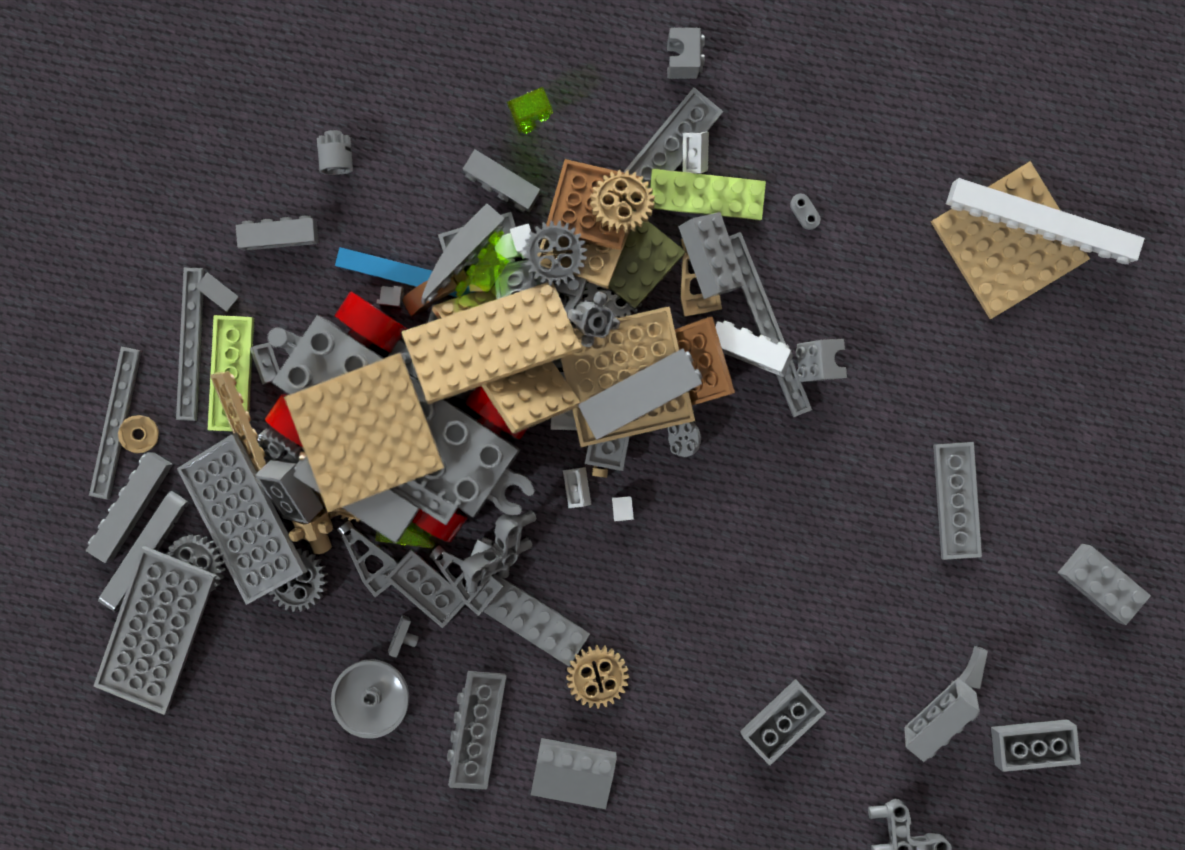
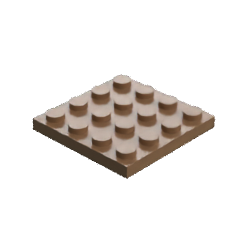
(573, 204)
(705, 348)

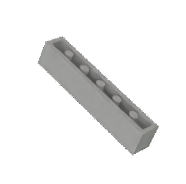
(129, 507)

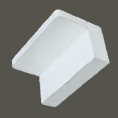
(695, 152)

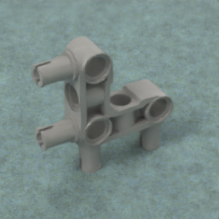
(501, 554)
(900, 831)

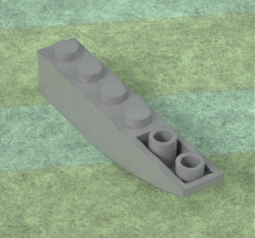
(463, 249)

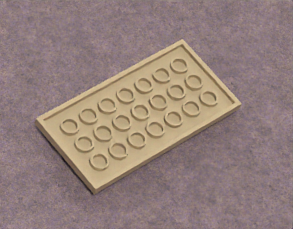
(490, 342)
(524, 396)

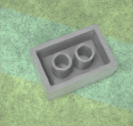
(289, 494)

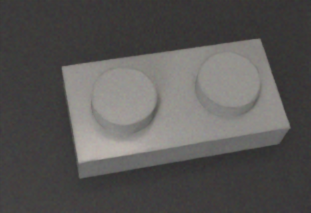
(265, 362)

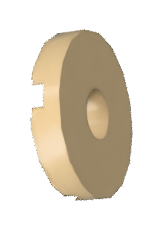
(127, 439)

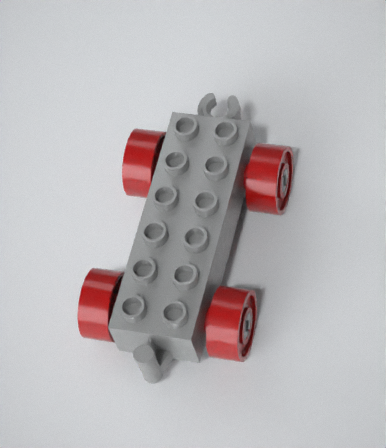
(470, 448)

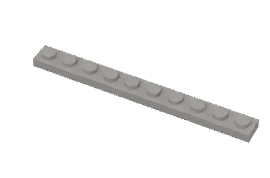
(767, 324)

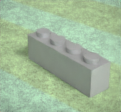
(501, 180)
(277, 233)

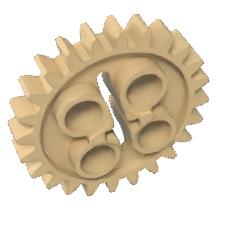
(633, 189)
(580, 681)

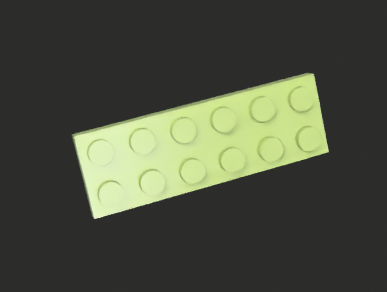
(707, 194)
(230, 353)

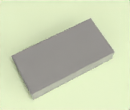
(217, 292)

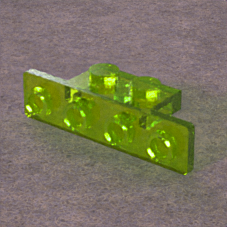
(486, 269)

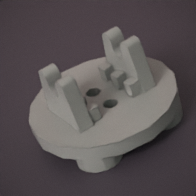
(686, 446)

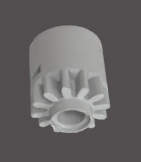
(334, 153)

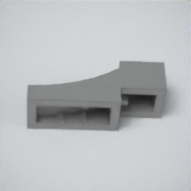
(974, 671)

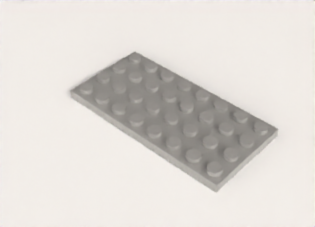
(241, 519)
(154, 630)

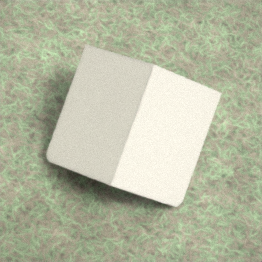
(622, 508)

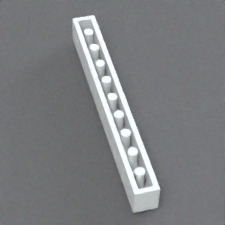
(1044, 221)

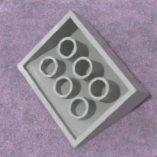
(573, 773)

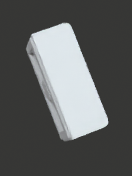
(577, 487)

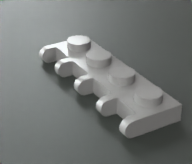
(428, 499)

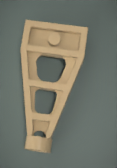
(694, 303)

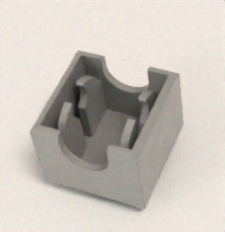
(689, 45)
(817, 360)

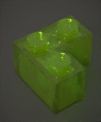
(528, 109)

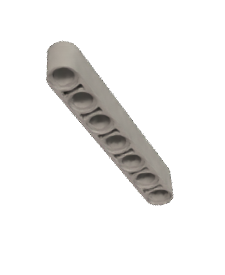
(152, 537)

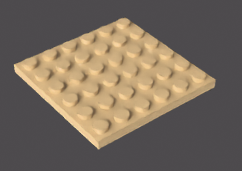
(1002, 261)
(622, 353)
(364, 432)

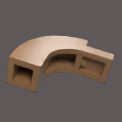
(413, 299)

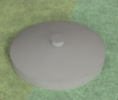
(370, 698)

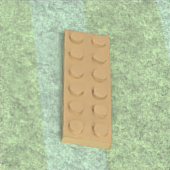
(238, 417)

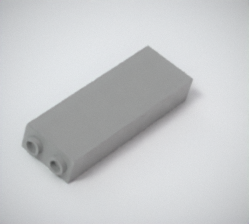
(640, 393)
(383, 511)

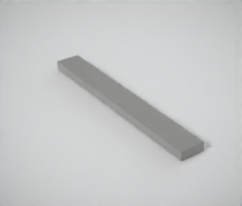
(190, 345)
(116, 413)

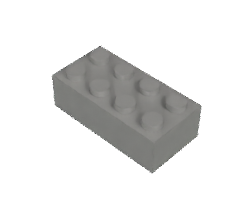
(712, 255)
(1104, 584)
(941, 720)
(782, 722)
(1035, 745)

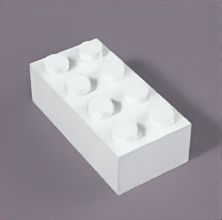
(753, 349)

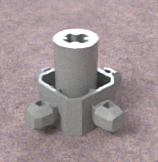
(593, 319)

